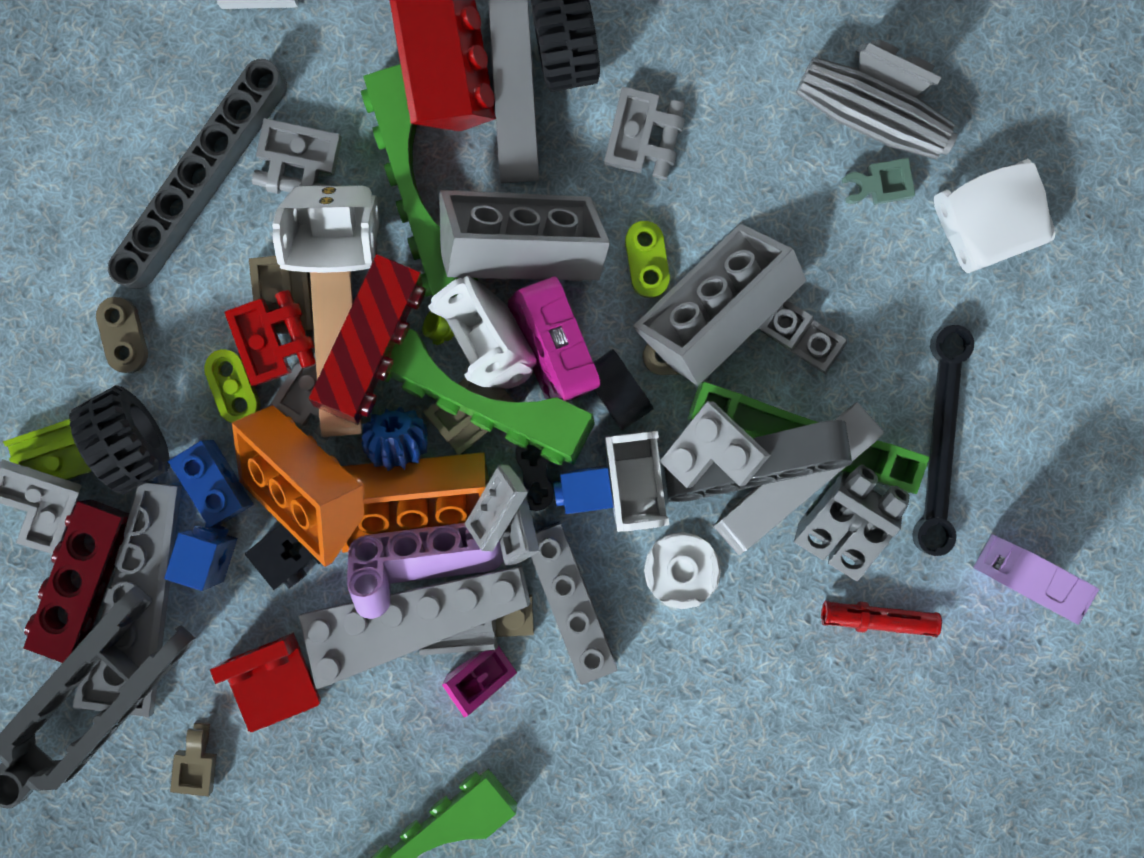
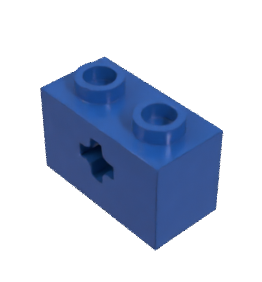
(210, 482)
(584, 490)
(201, 557)

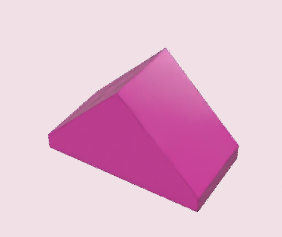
(478, 679)

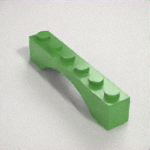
(388, 101)
(546, 424)
(889, 462)
(469, 815)

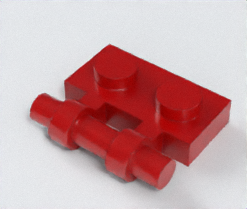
(259, 342)

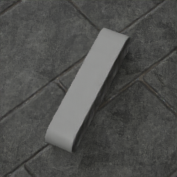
(514, 91)
(775, 501)

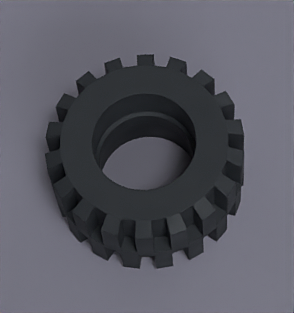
(566, 43)
(119, 440)

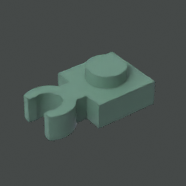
(885, 181)

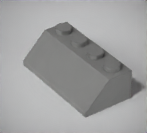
(521, 236)
(721, 302)

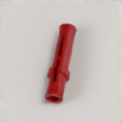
(878, 618)

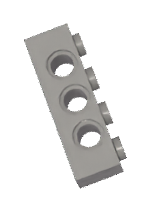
(572, 605)

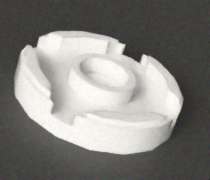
(676, 557)

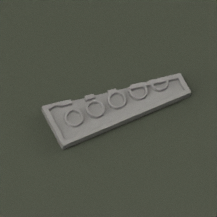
(141, 563)
(346, 644)

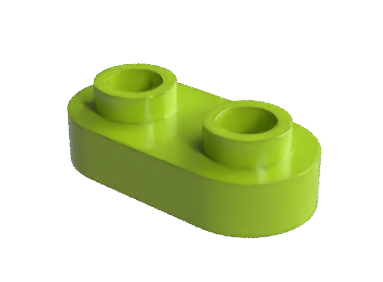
(647, 258)
(230, 388)

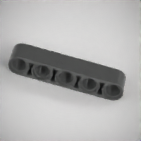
(793, 455)

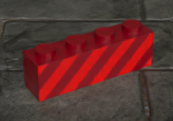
(367, 340)

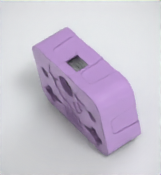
(1036, 579)

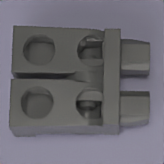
(853, 522)

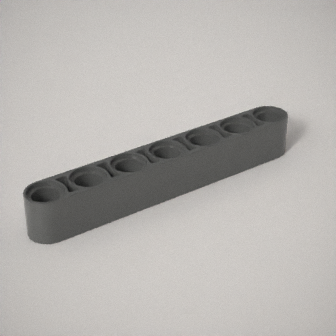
(180, 184)

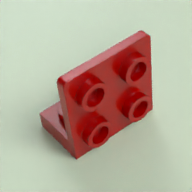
(269, 682)

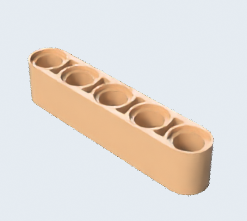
(330, 307)

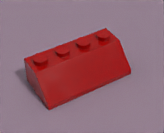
(443, 63)

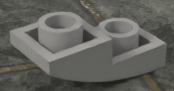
(804, 336)

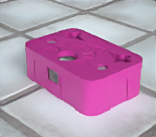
(550, 328)

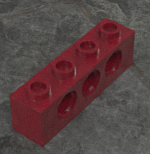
(44, 630)

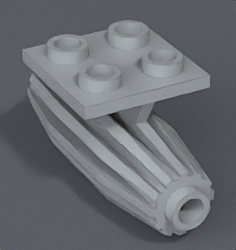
(881, 99)

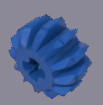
(394, 438)

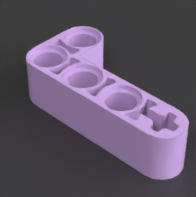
(411, 556)

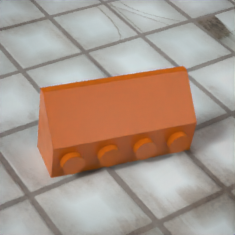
(298, 482)
(421, 496)

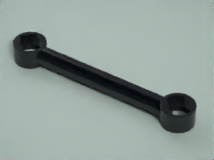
(943, 439)

